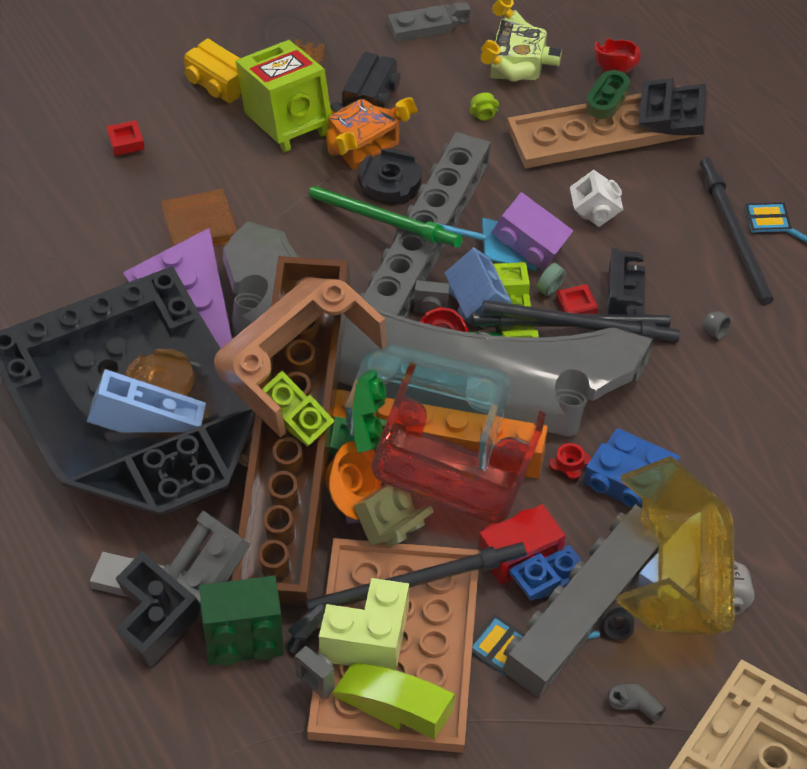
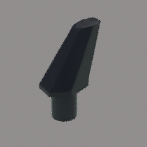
(306, 628)

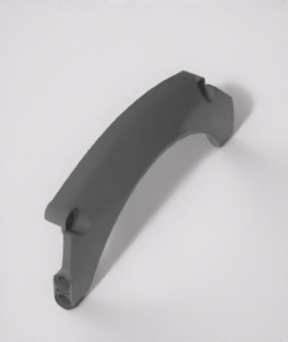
(544, 372)

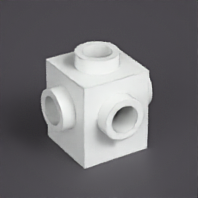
(596, 198)

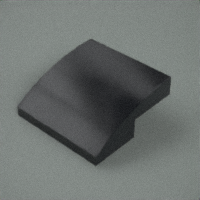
(673, 108)

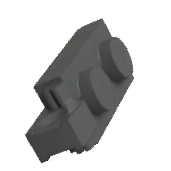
(428, 21)

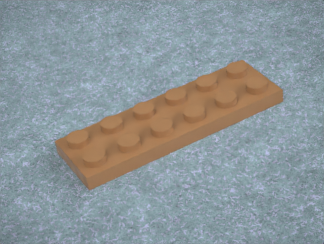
(575, 134)

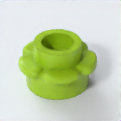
(484, 106)

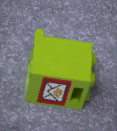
(284, 92)

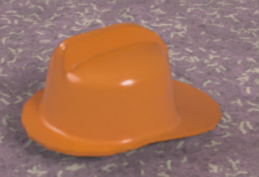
(350, 478)

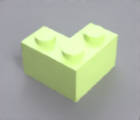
(369, 634)

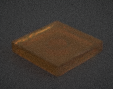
(197, 212)

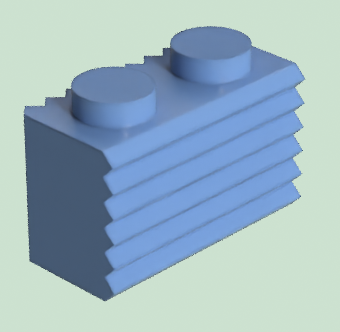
(475, 280)

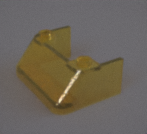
(694, 552)

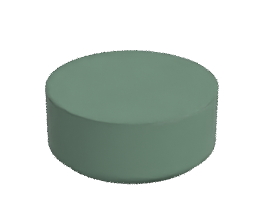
(551, 279)

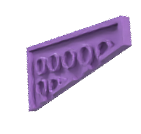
(198, 271)

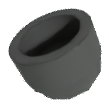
(717, 324)

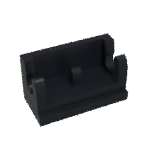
(626, 283)

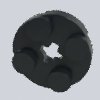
(397, 189)

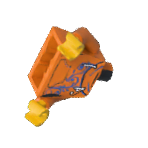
(365, 129)

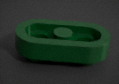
(607, 94)

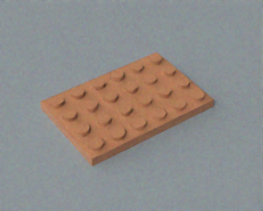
(433, 645)

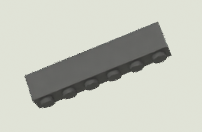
(582, 604)

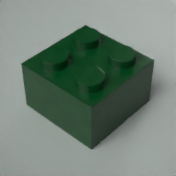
(241, 620)

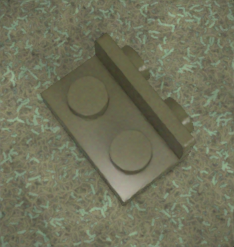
(390, 515)

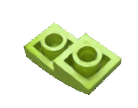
(300, 412)

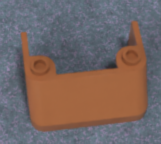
(246, 358)

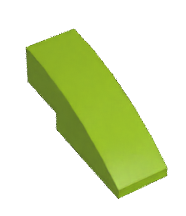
(396, 698)

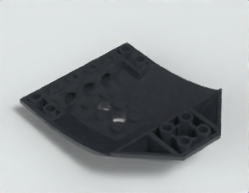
(54, 374)

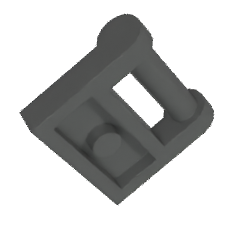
(216, 559)

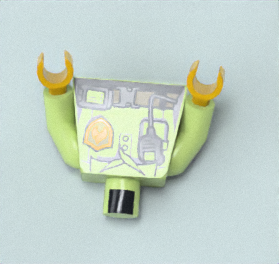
(518, 47)

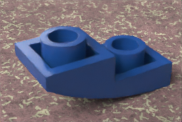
(542, 575)

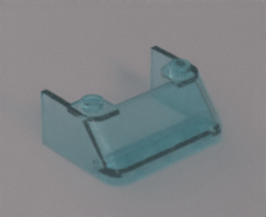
(480, 386)

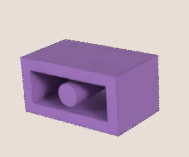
(531, 231)

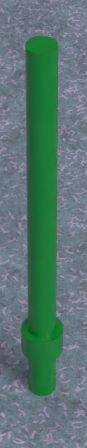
(429, 231)

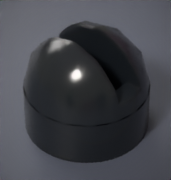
(610, 624)

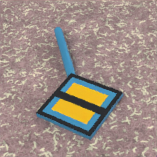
(770, 218)
(494, 639)

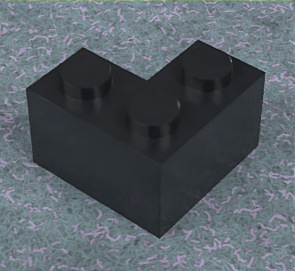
(162, 611)

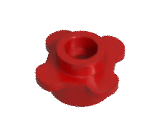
(572, 453)

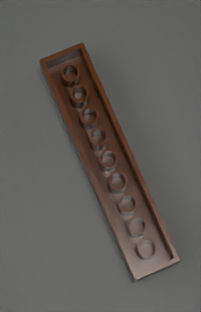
(284, 474)

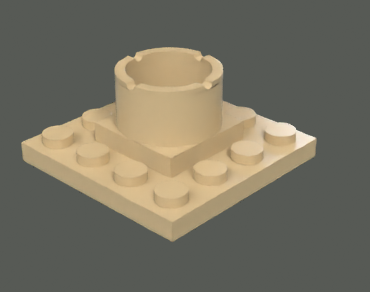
(750, 726)

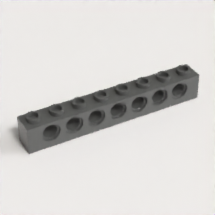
(438, 201)

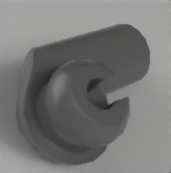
(636, 698)

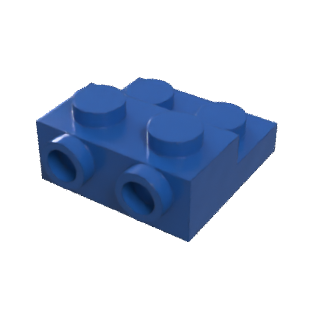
(618, 456)

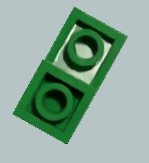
(368, 398)

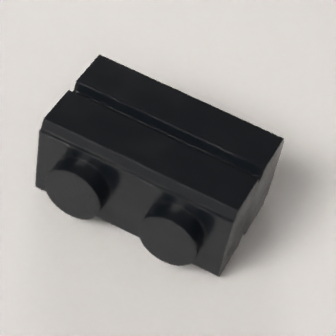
(372, 81)

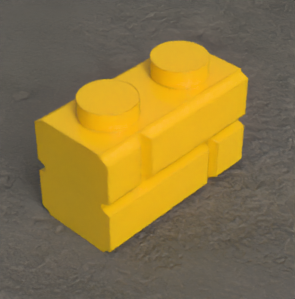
(214, 70)

